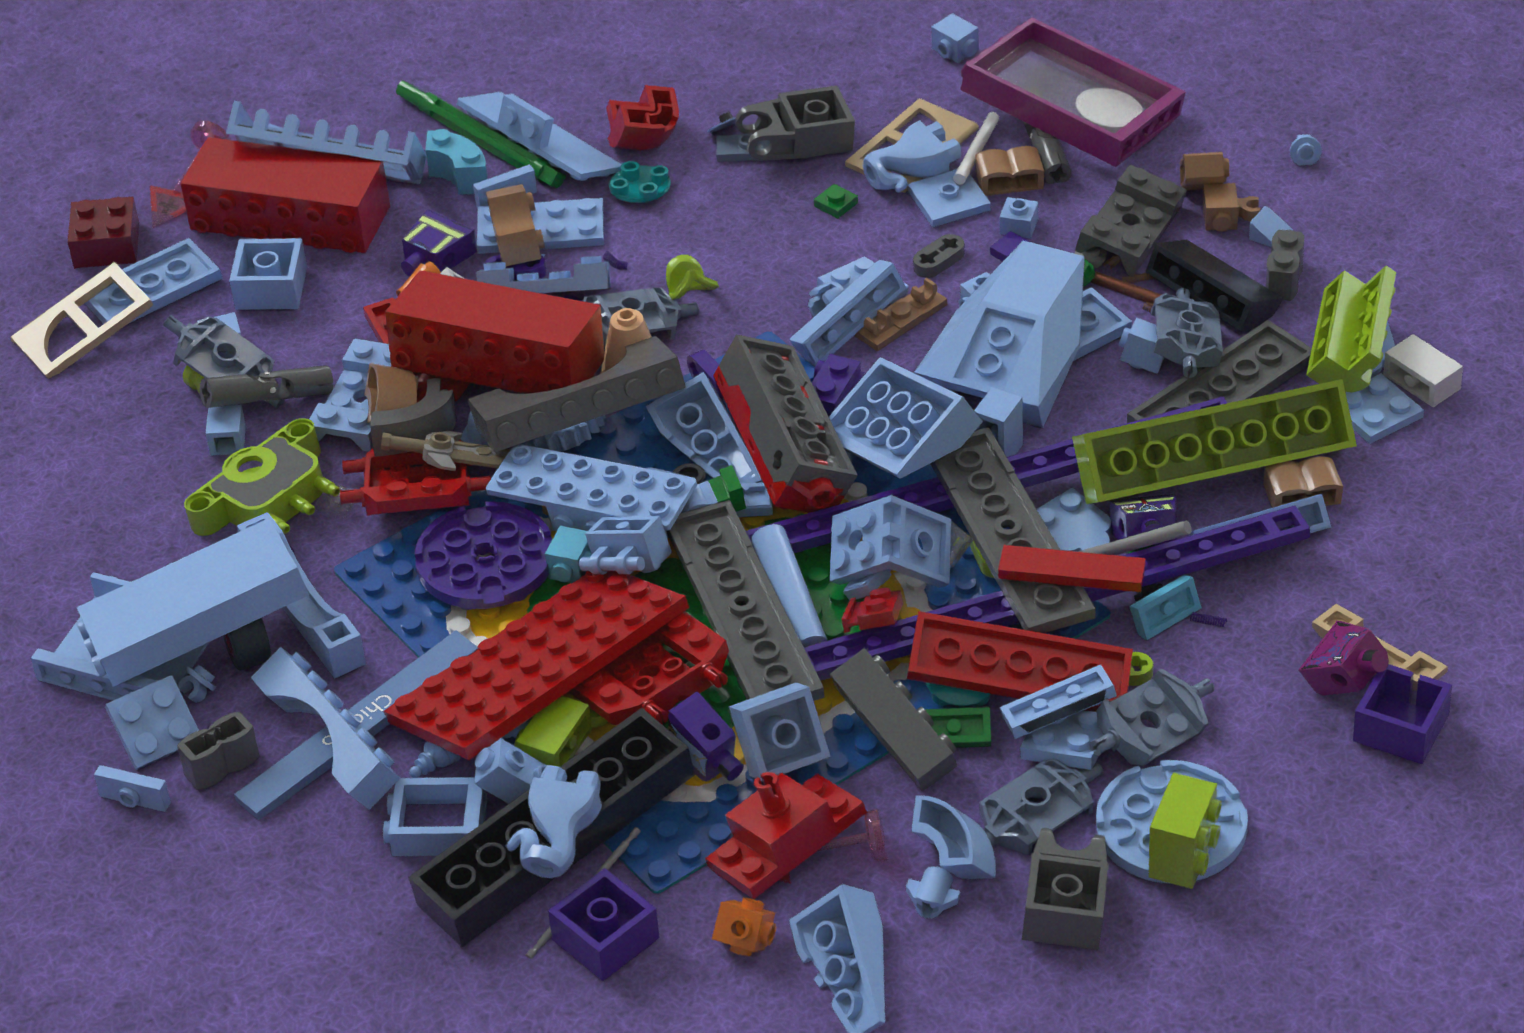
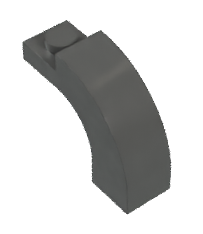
(431, 414)

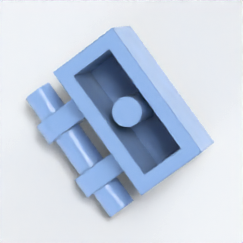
(626, 545)

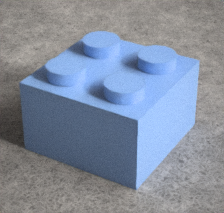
(268, 274)
(779, 730)

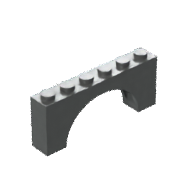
(642, 375)

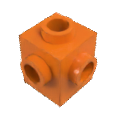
(744, 926)

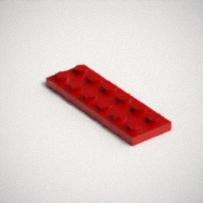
(1006, 658)

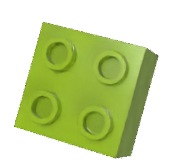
(1184, 830)

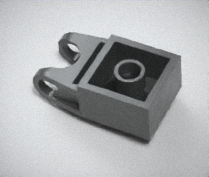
(799, 124)
(1066, 893)

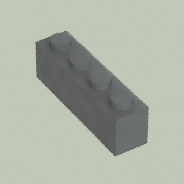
(894, 720)

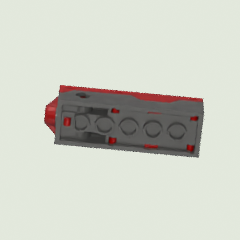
(784, 425)

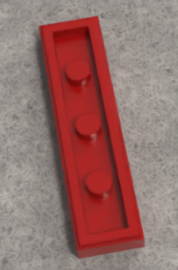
(1071, 568)

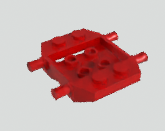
(408, 487)
(628, 681)

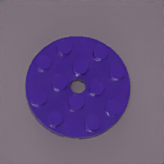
(450, 549)

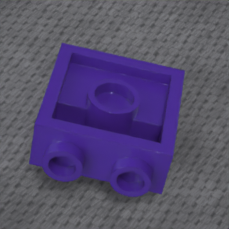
(835, 380)

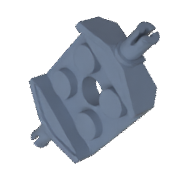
(653, 303)
(1187, 331)
(203, 340)
(1164, 701)
(1017, 822)

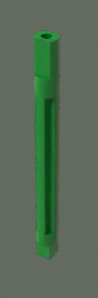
(479, 133)

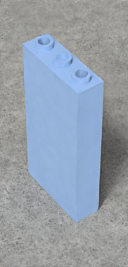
(190, 602)

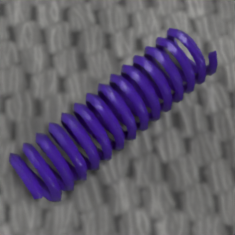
(1208, 617)

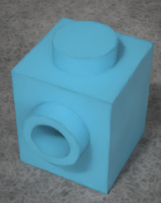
(565, 553)

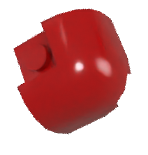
(643, 123)

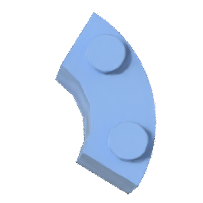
(958, 838)

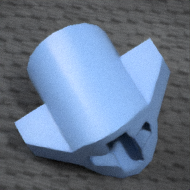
(933, 892)

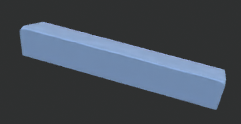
(847, 312)

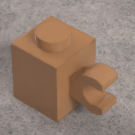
(1223, 207)

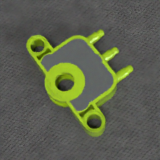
(281, 486)

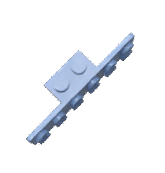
(539, 134)
(586, 488)

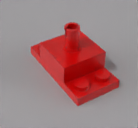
(781, 829)

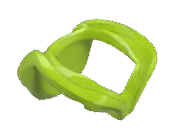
(686, 274)

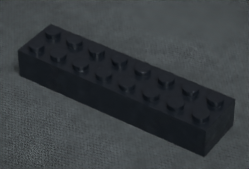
(483, 881)

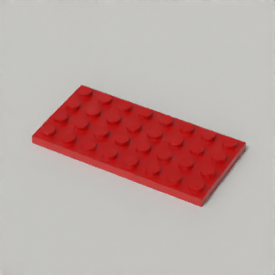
(534, 661)

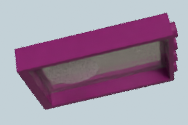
(1072, 91)

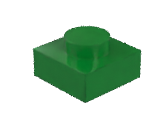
(835, 201)

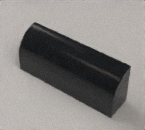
(1234, 295)

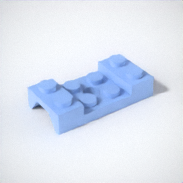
(588, 275)
(341, 412)

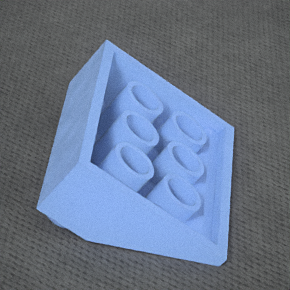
(902, 420)

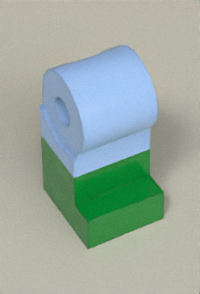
(718, 490)

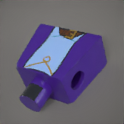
(708, 738)

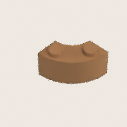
(513, 224)
(389, 388)

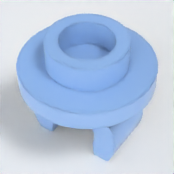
(1305, 150)
(200, 680)

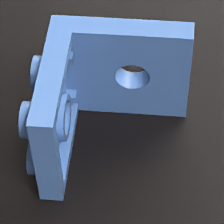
(890, 542)

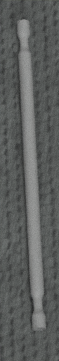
(608, 863)

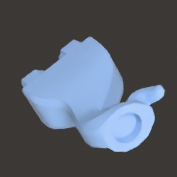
(915, 154)
(559, 814)

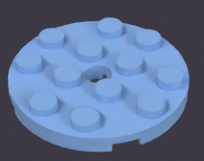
(1131, 804)

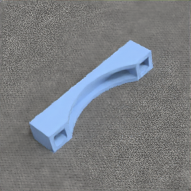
(324, 629)
(356, 763)

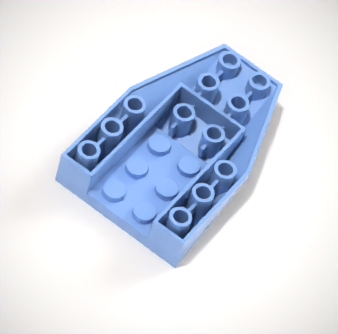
(1015, 331)

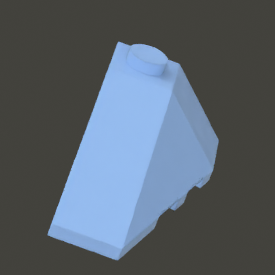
(703, 429)
(846, 945)

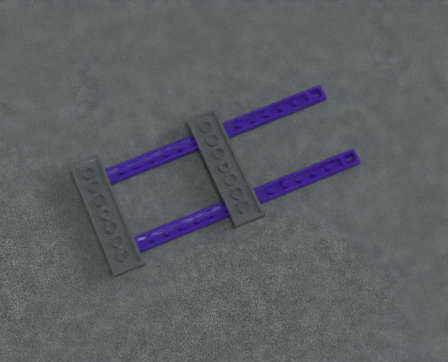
(988, 497)

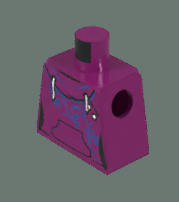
(1344, 660)

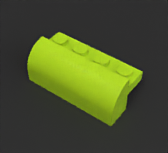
(1351, 329)

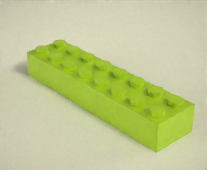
(1214, 441)

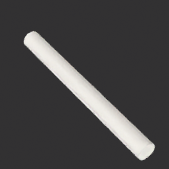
(976, 147)

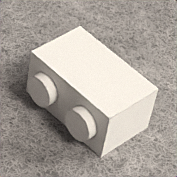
(1423, 370)

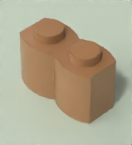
(1203, 169)
(1009, 170)
(1295, 481)

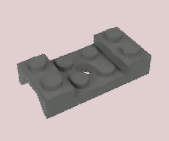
(1138, 200)

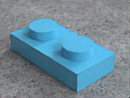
(1165, 607)

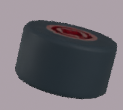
(248, 645)

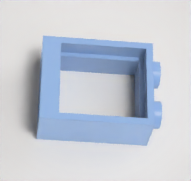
(431, 840)

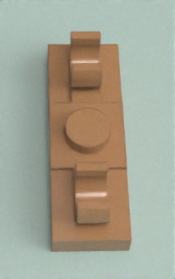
(901, 316)

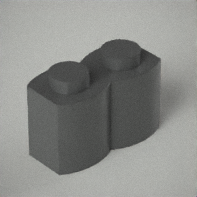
(1285, 263)
(219, 750)

